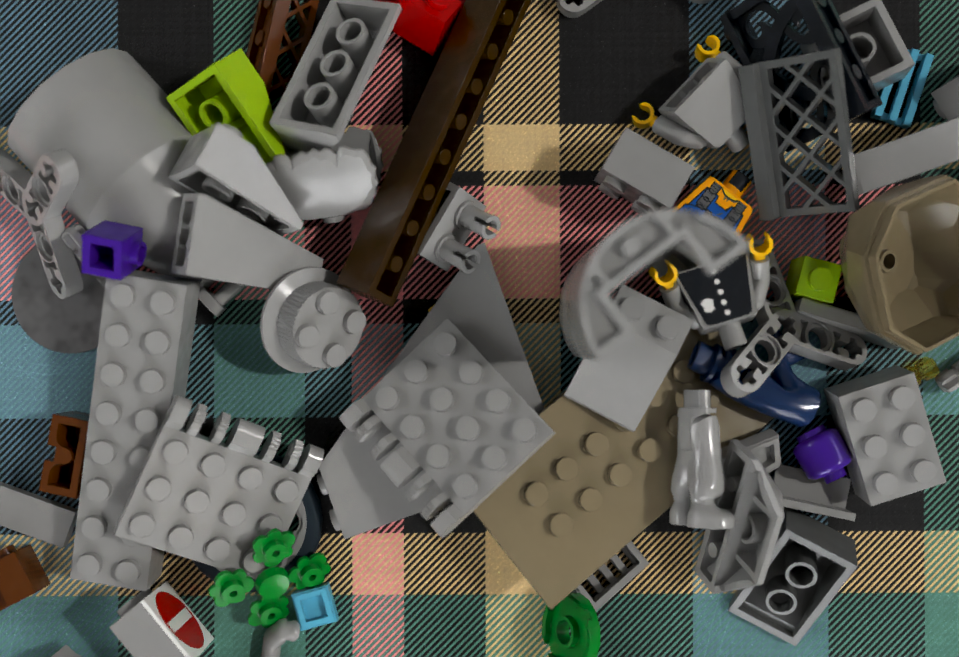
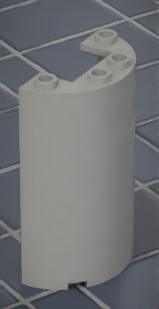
(687, 239)

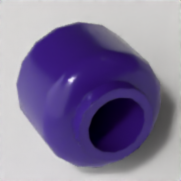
(822, 454)

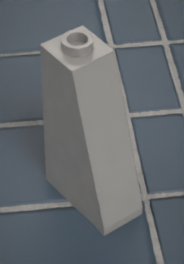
(907, 156)
(232, 248)

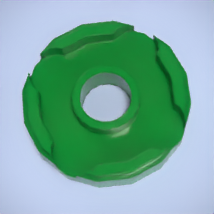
(582, 618)

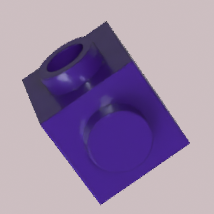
(113, 250)

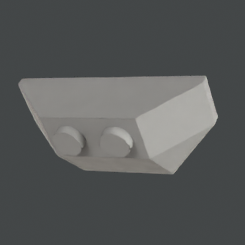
(742, 554)

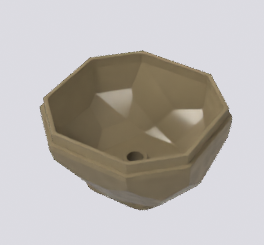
(905, 263)

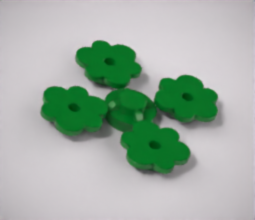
(271, 582)

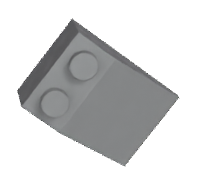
(233, 173)
(631, 374)

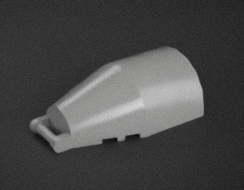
(124, 150)

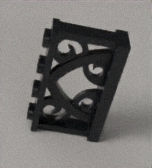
(824, 30)

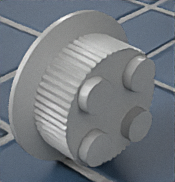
(311, 321)

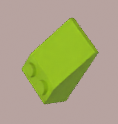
(230, 95)

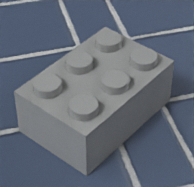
(886, 434)

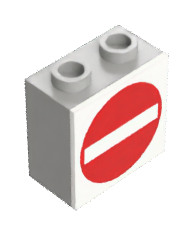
(160, 626)

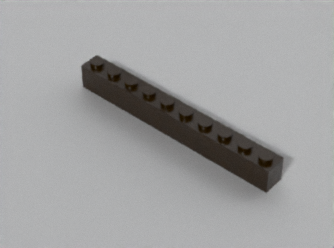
(431, 148)

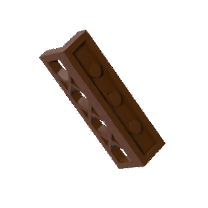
(270, 31)

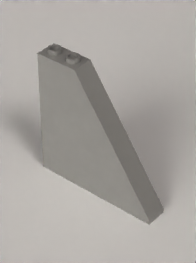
(354, 481)

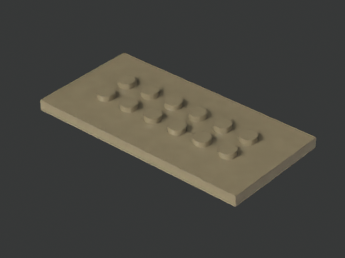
(599, 481)

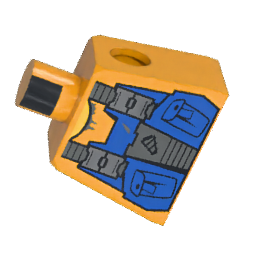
(721, 199)

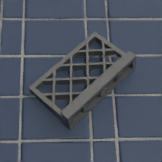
(766, 131)

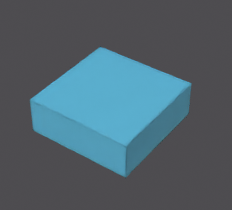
(315, 606)

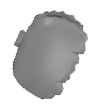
(332, 180)

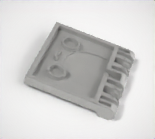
(453, 422)
(213, 495)

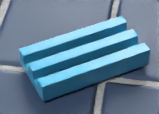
(914, 96)

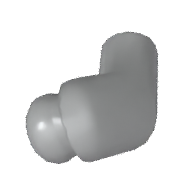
(277, 635)

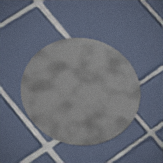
(54, 322)

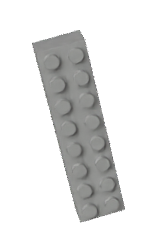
(136, 376)

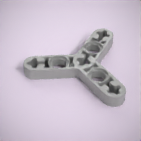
(41, 200)
(793, 340)

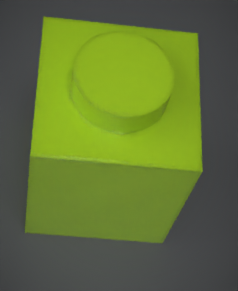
(813, 279)

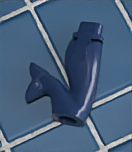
(780, 396)

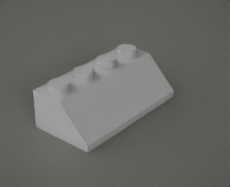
(333, 73)

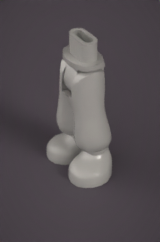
(698, 466)

